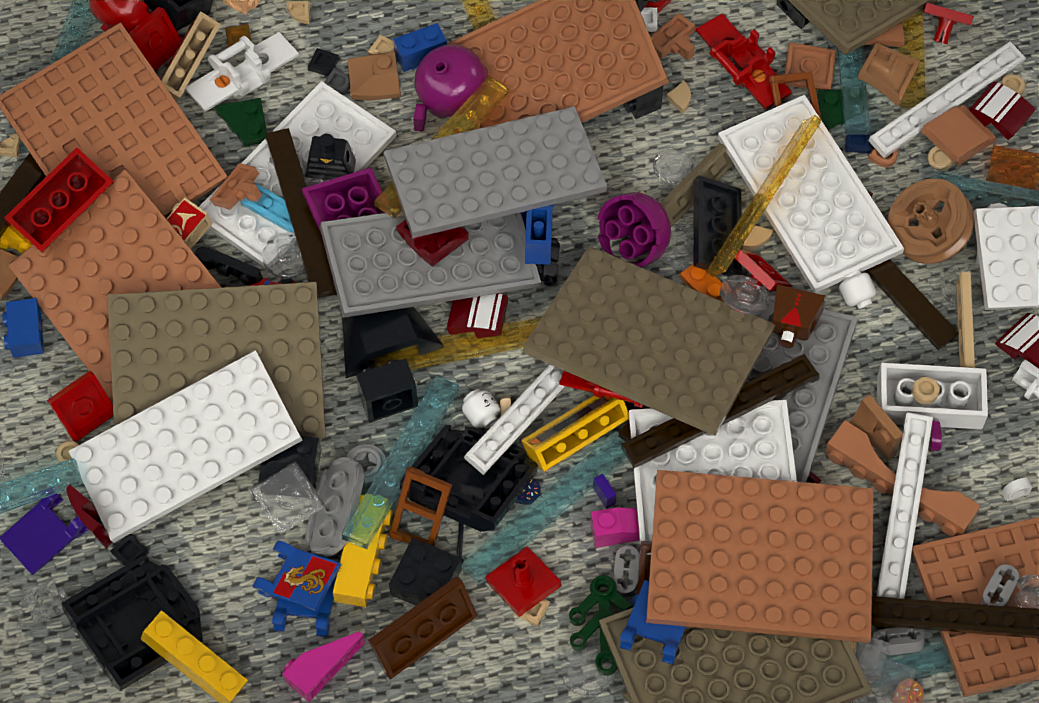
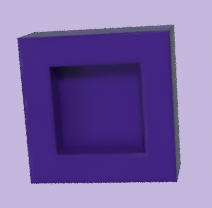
(604, 491)

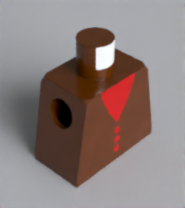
(796, 314)

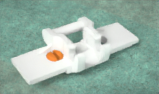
(244, 78)

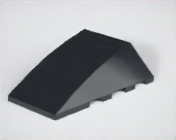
(383, 333)

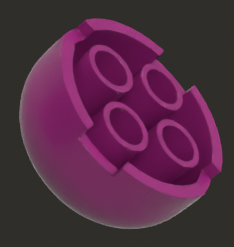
(448, 78)
(640, 219)

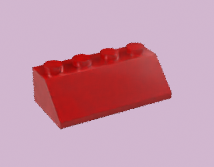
(58, 200)

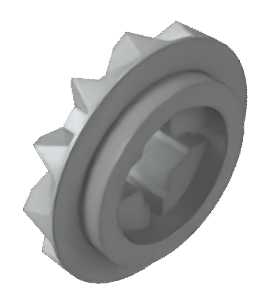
(375, 456)

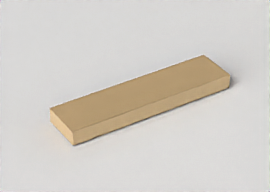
(965, 320)

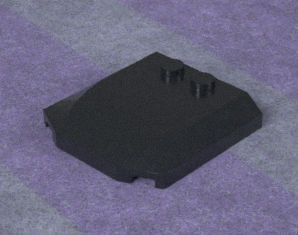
(474, 497)
(120, 608)

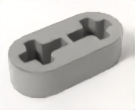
(632, 571)
(995, 586)
(901, 639)

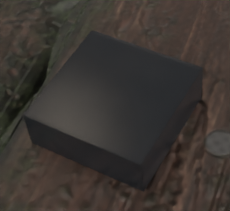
(323, 62)
(128, 550)

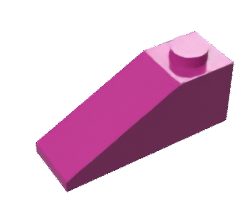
(614, 526)
(318, 666)

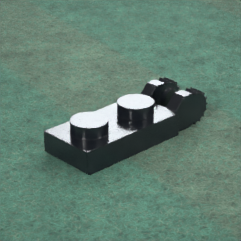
(228, 265)

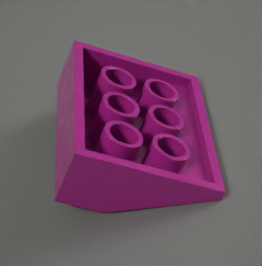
(343, 197)

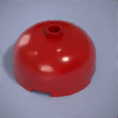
(113, 12)

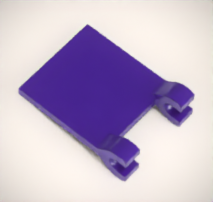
(41, 534)

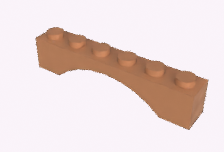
(947, 509)

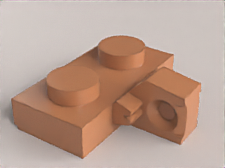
(675, 37)
(237, 187)

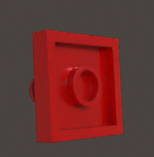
(947, 19)
(156, 38)
(761, 270)
(82, 406)
(523, 581)

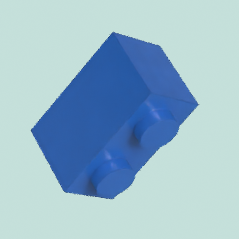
(417, 44)
(538, 236)
(24, 328)

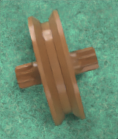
(950, 226)

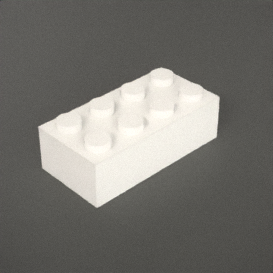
(959, 401)

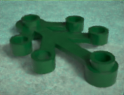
(604, 611)

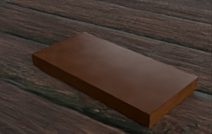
(423, 627)

